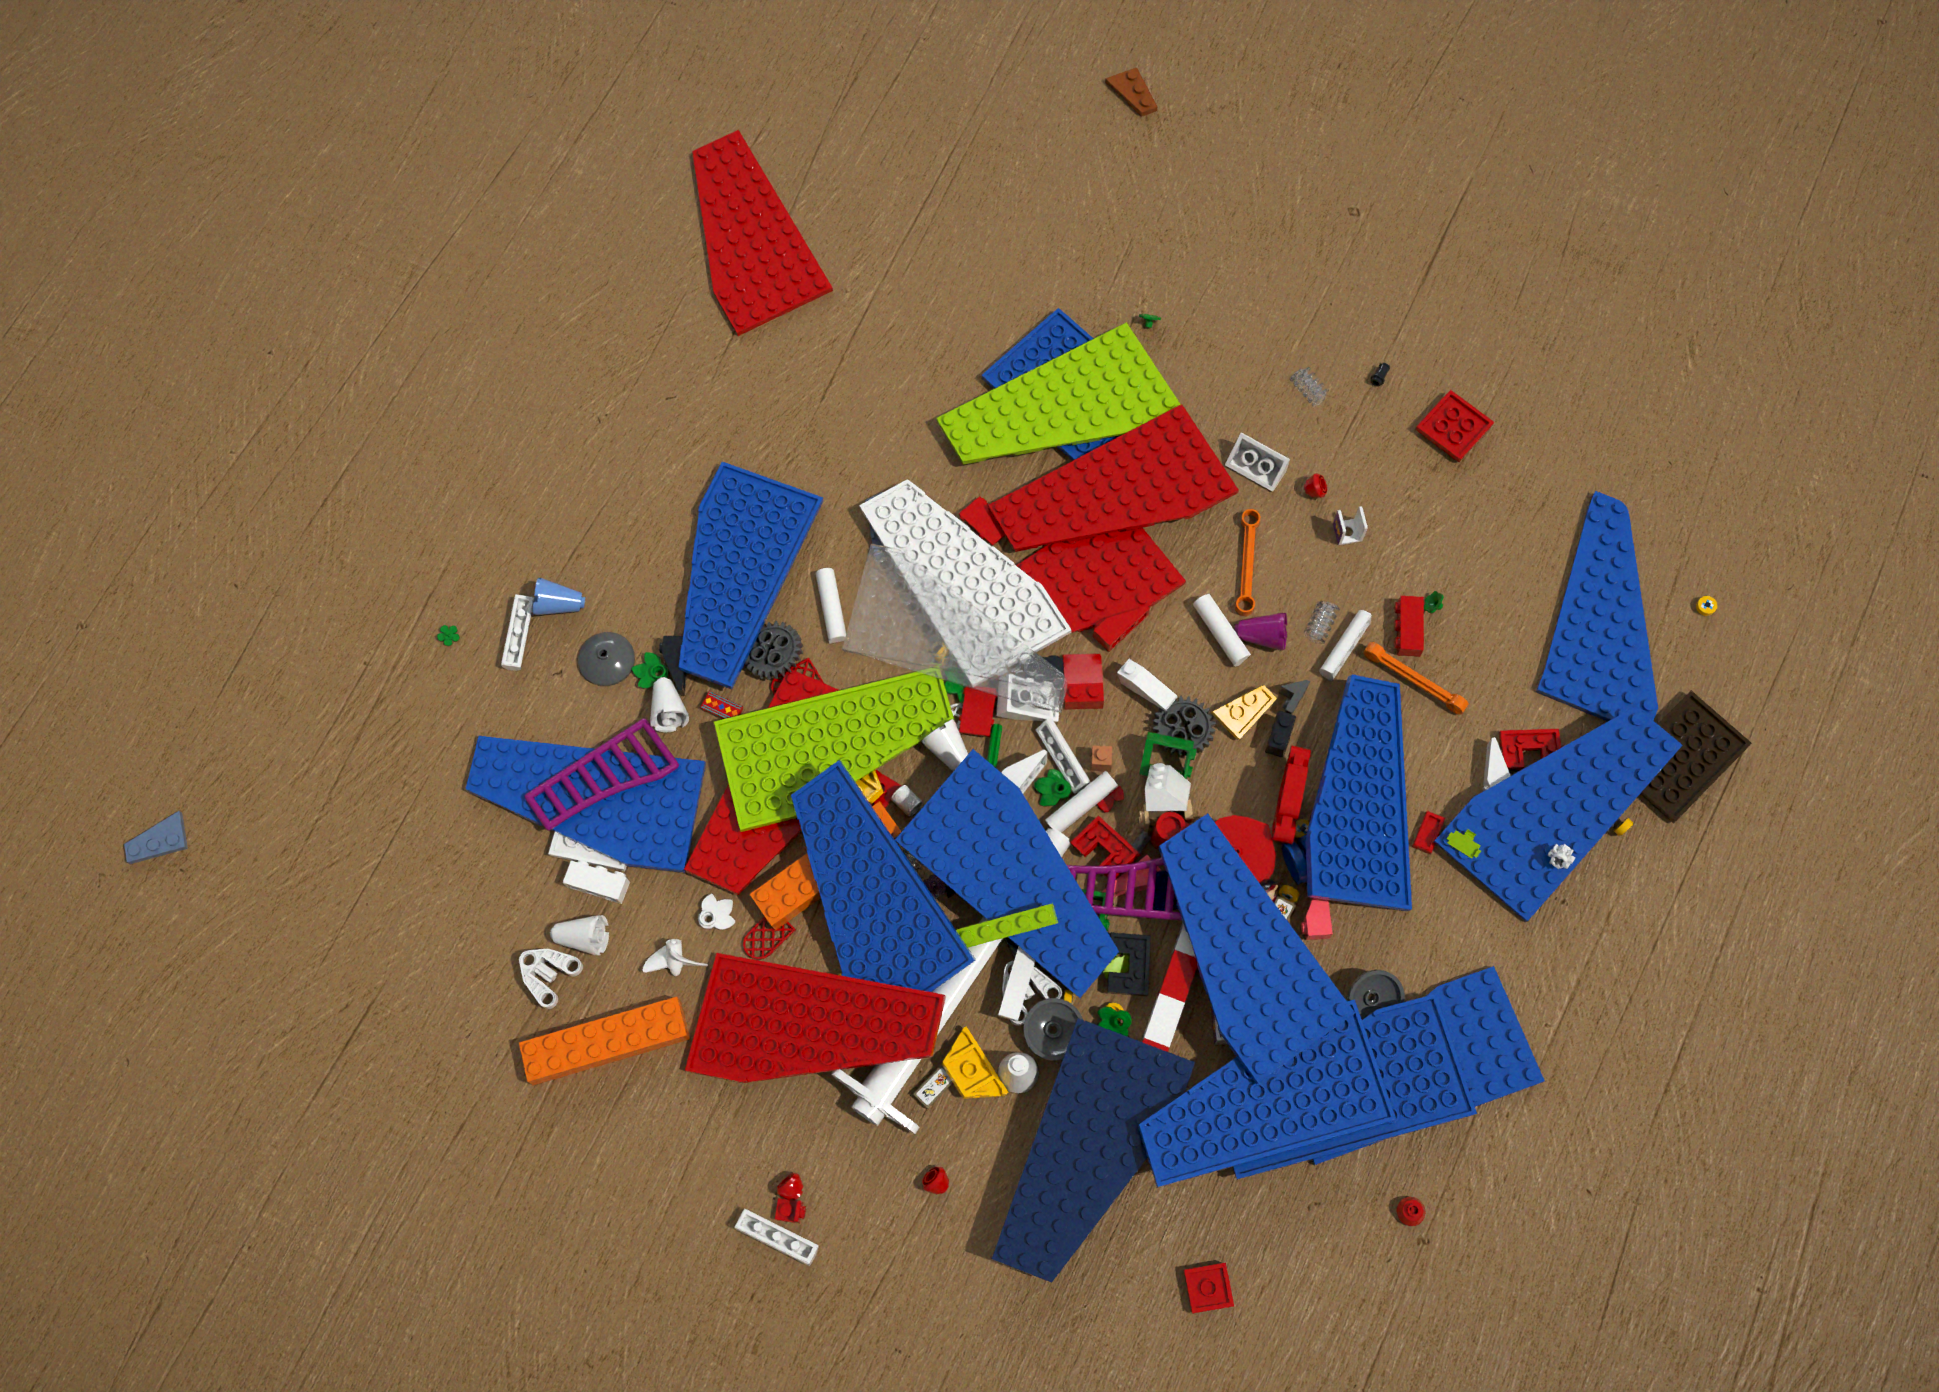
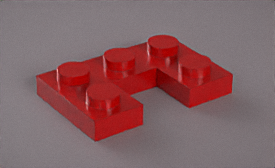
(1516, 741)
(1101, 833)

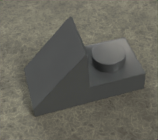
(1294, 693)

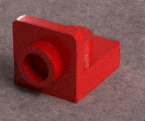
(790, 1210)

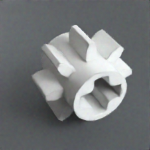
(1561, 856)

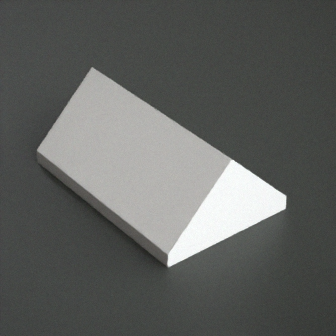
(1257, 462)

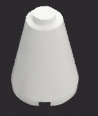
(667, 707)
(947, 744)
(582, 934)
(1018, 1072)

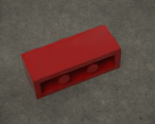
(1409, 626)

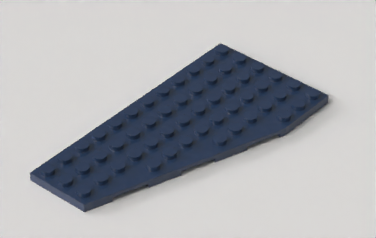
(1086, 1145)

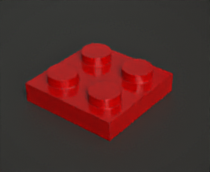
(1208, 1288)

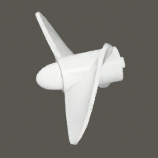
(670, 957)

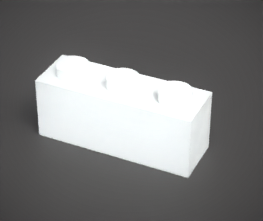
(596, 881)

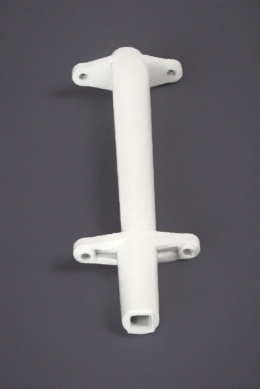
(887, 1079)

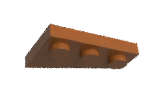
(1133, 89)

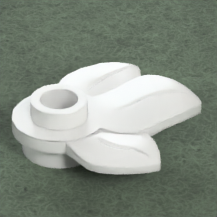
(718, 911)

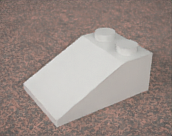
(1018, 711)
(1026, 770)

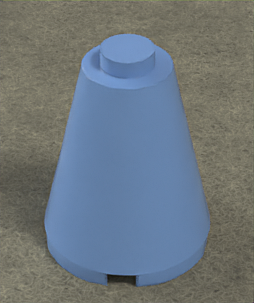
(555, 598)

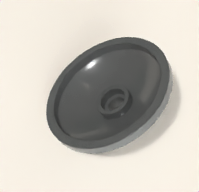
(610, 668)
(1384, 991)
(1038, 1021)

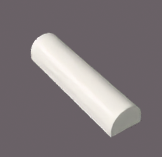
(831, 605)
(1221, 629)
(517, 632)
(1345, 645)
(1063, 755)
(1082, 802)
(777, 1237)

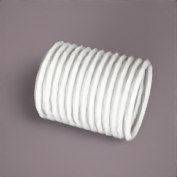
(906, 800)

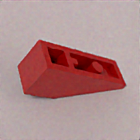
(1117, 627)

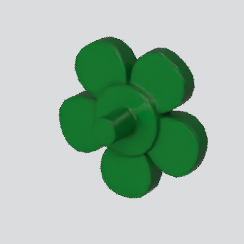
(448, 635)

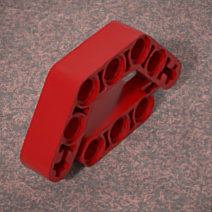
(1290, 795)

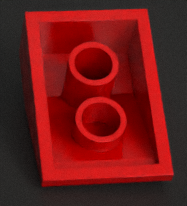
(1084, 681)

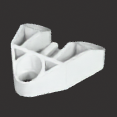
(558, 960)
(1040, 983)

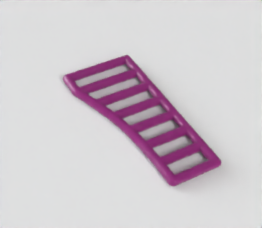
(617, 786)
(1128, 910)

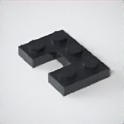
(1137, 979)

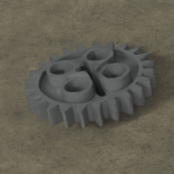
(774, 650)
(1200, 721)

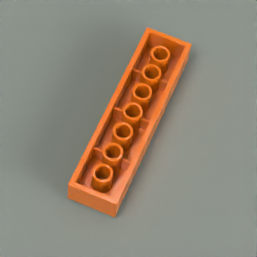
(795, 886)
(604, 1041)

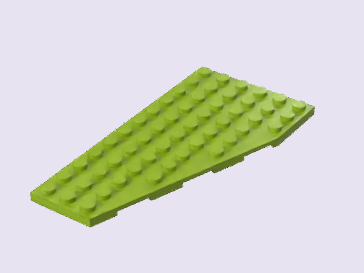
(1069, 400)
(790, 744)

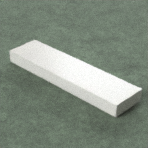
(1017, 986)

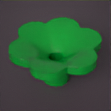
(1149, 319)
(1433, 602)

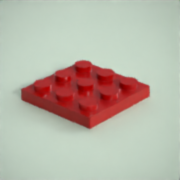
(1454, 426)

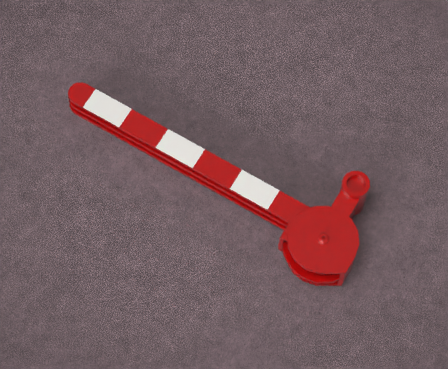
(1255, 847)

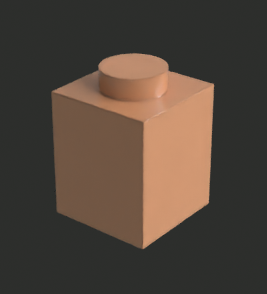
(1101, 758)

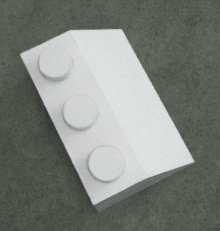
(1166, 789)

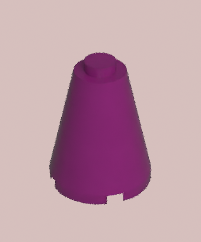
(1264, 630)

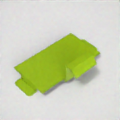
(1464, 843)
(1118, 965)

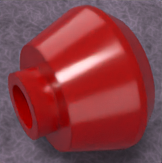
(1316, 486)
(936, 1181)
(790, 1187)
(1407, 1215)

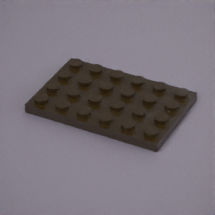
(1706, 753)

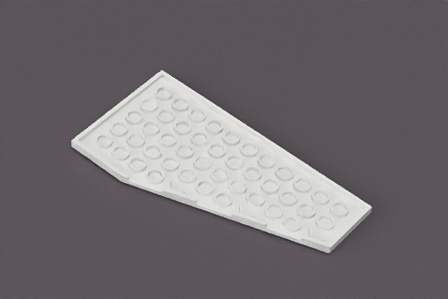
(965, 563)

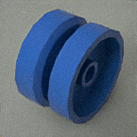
(1295, 859)

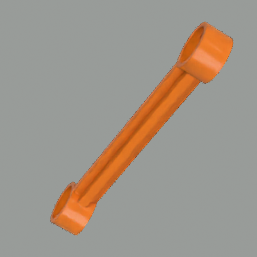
(1247, 562)
(1453, 702)

